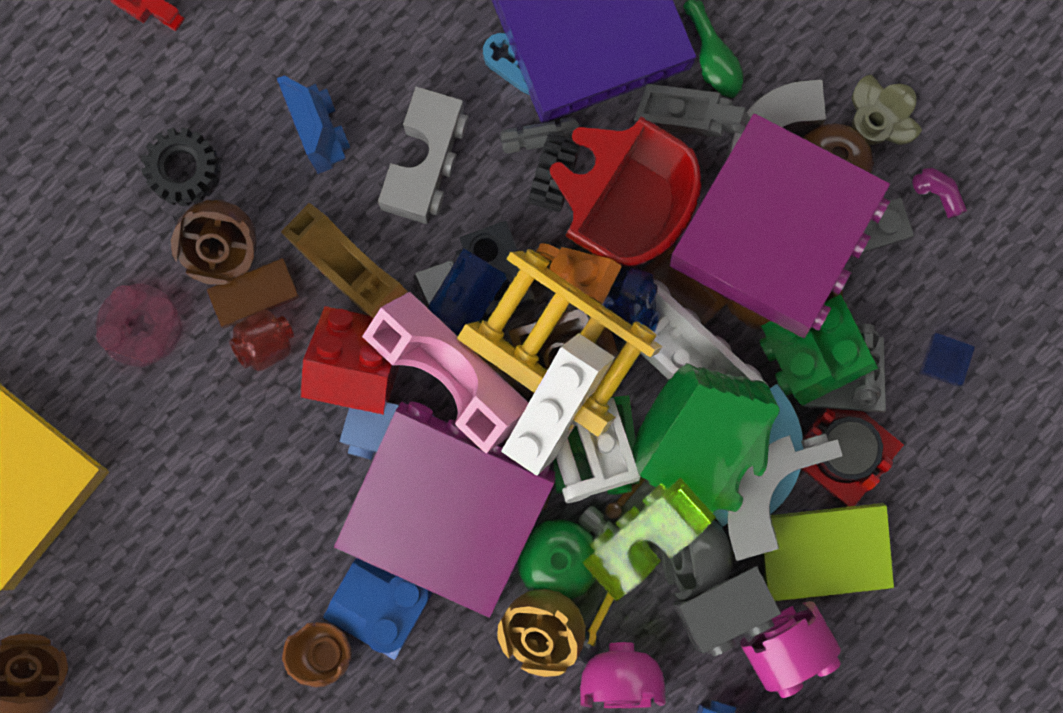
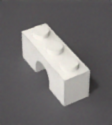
(555, 403)

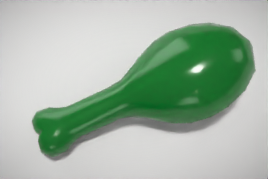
(716, 59)

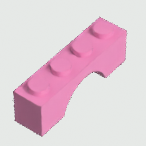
(413, 336)

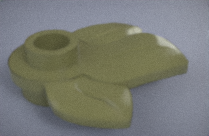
(886, 108)

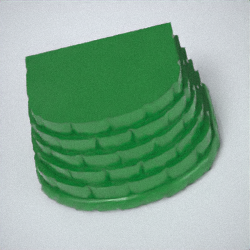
(707, 434)

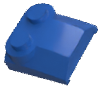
(311, 117)
(377, 607)

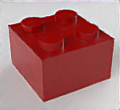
(344, 366)

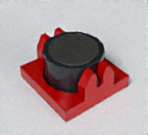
(865, 452)

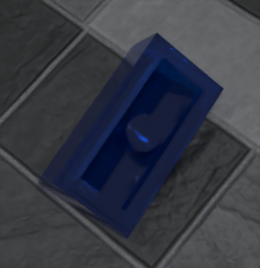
(466, 291)

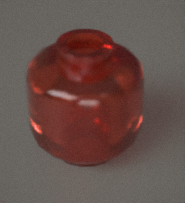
(261, 340)

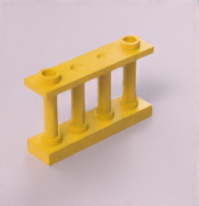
(521, 361)

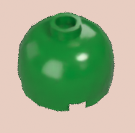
(555, 558)

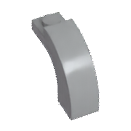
(791, 106)
(751, 525)

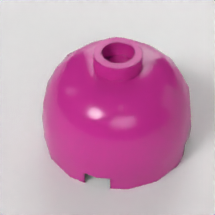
(622, 679)

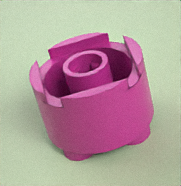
(793, 650)

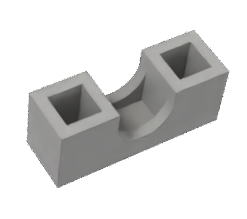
(415, 190)

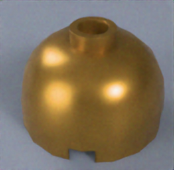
(542, 632)

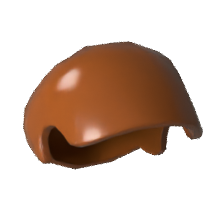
(317, 654)

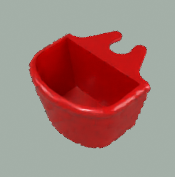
(634, 195)

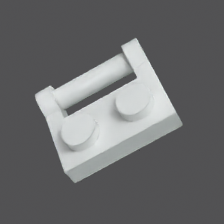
(608, 459)

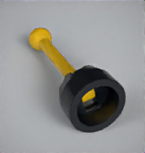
(591, 644)

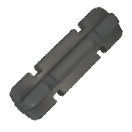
(535, 135)

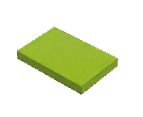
(829, 552)

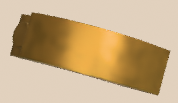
(342, 261)

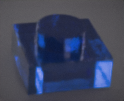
(947, 359)

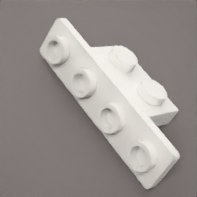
(690, 342)

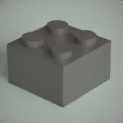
(728, 610)

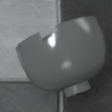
(700, 563)

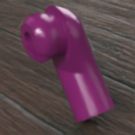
(944, 187)

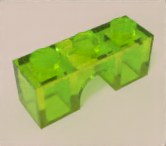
(669, 520)

